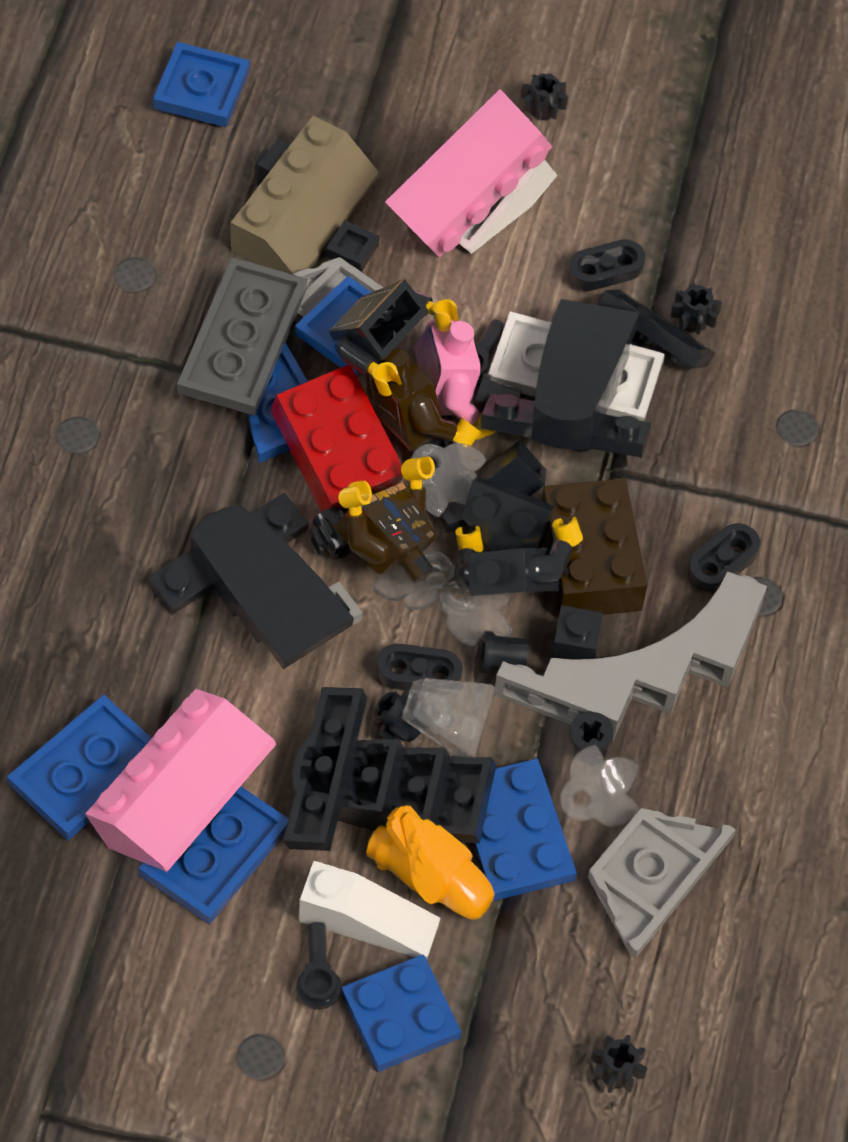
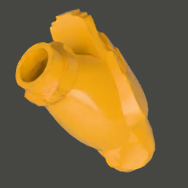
(431, 863)

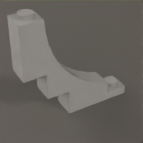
(653, 675)

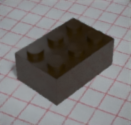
(607, 564)

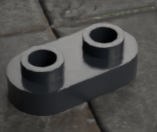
(605, 266)
(720, 558)
(418, 664)

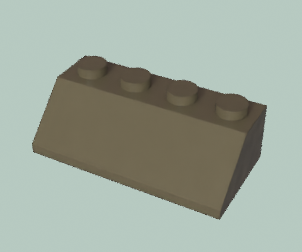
(303, 199)

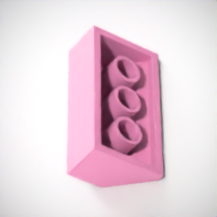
(470, 174)
(179, 780)

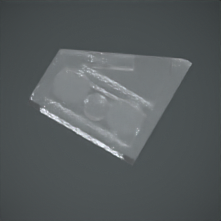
(449, 712)

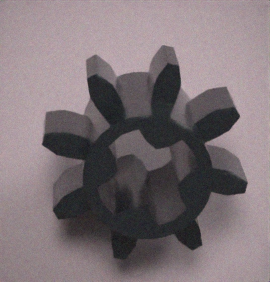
(544, 96)
(696, 308)
(326, 537)
(389, 717)
(623, 1051)

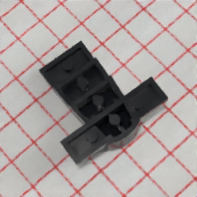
(576, 385)
(257, 578)
(368, 779)

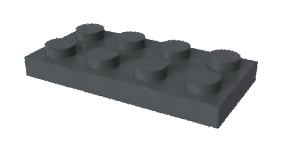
(242, 336)

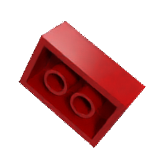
(336, 436)

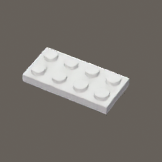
(520, 358)

